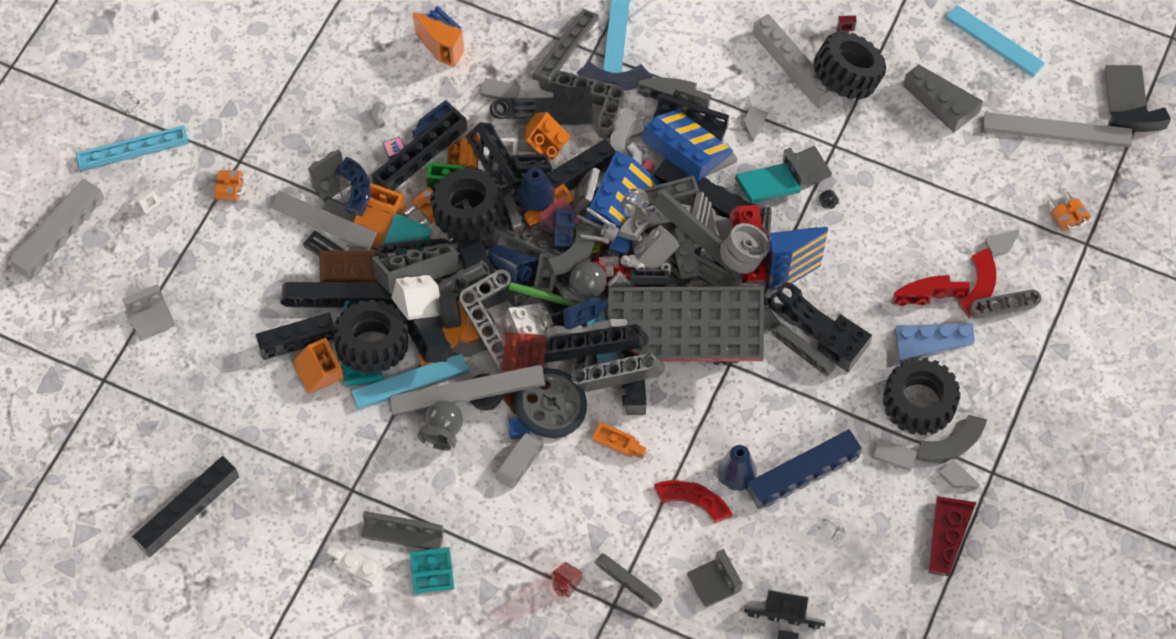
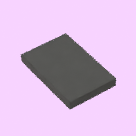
(1125, 87)

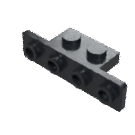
(786, 607)

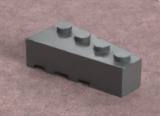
(942, 98)
(433, 261)

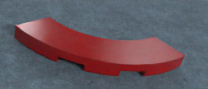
(985, 282)
(695, 494)

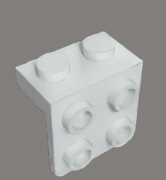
(521, 321)

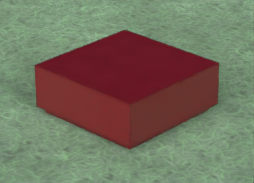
(846, 23)

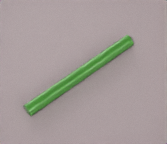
(541, 294)

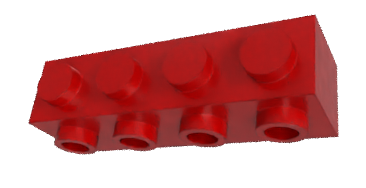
(751, 216)

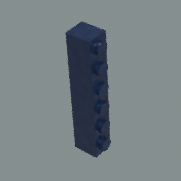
(803, 469)

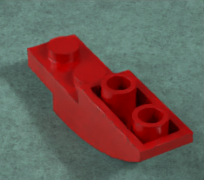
(922, 290)

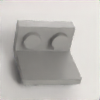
(148, 311)

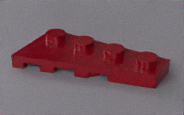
(949, 528)

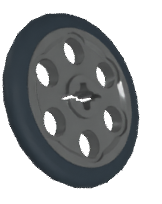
(546, 427)

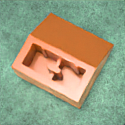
(545, 135)
(463, 154)
(317, 366)

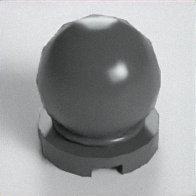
(585, 282)
(441, 425)

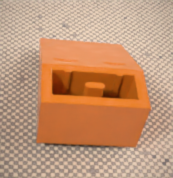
(440, 39)
(380, 212)

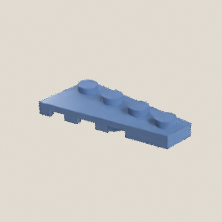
(926, 339)

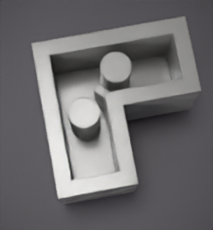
(655, 247)

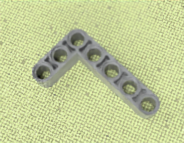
(486, 321)

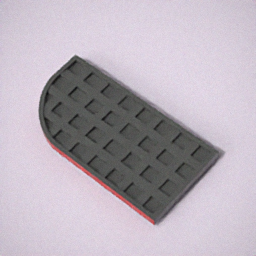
(694, 321)

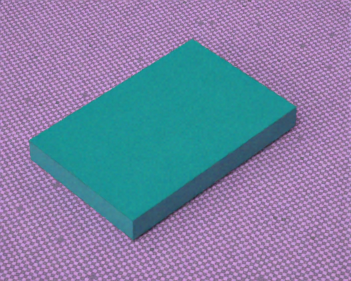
(767, 183)

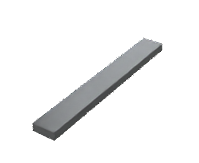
(1057, 129)
(468, 390)

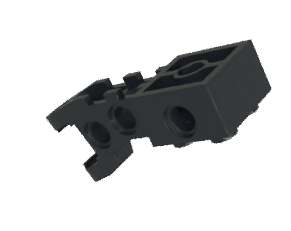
(568, 106)
(838, 339)

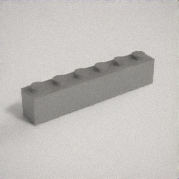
(791, 60)
(57, 229)

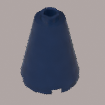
(535, 191)
(519, 265)
(737, 468)

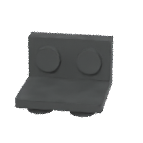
(806, 166)
(325, 175)
(715, 580)

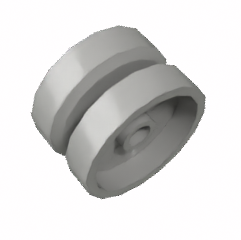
(744, 248)

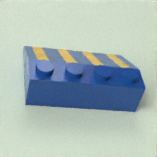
(685, 144)
(620, 177)
(794, 254)

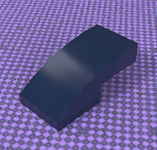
(563, 229)

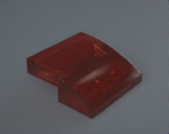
(523, 351)

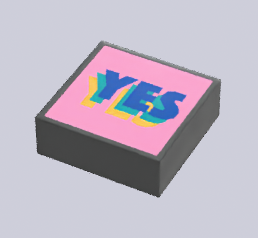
(393, 146)

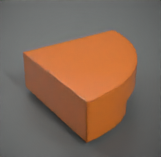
(470, 334)

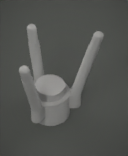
(608, 231)

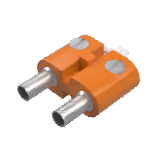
(228, 185)
(423, 204)
(1069, 214)

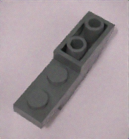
(674, 87)

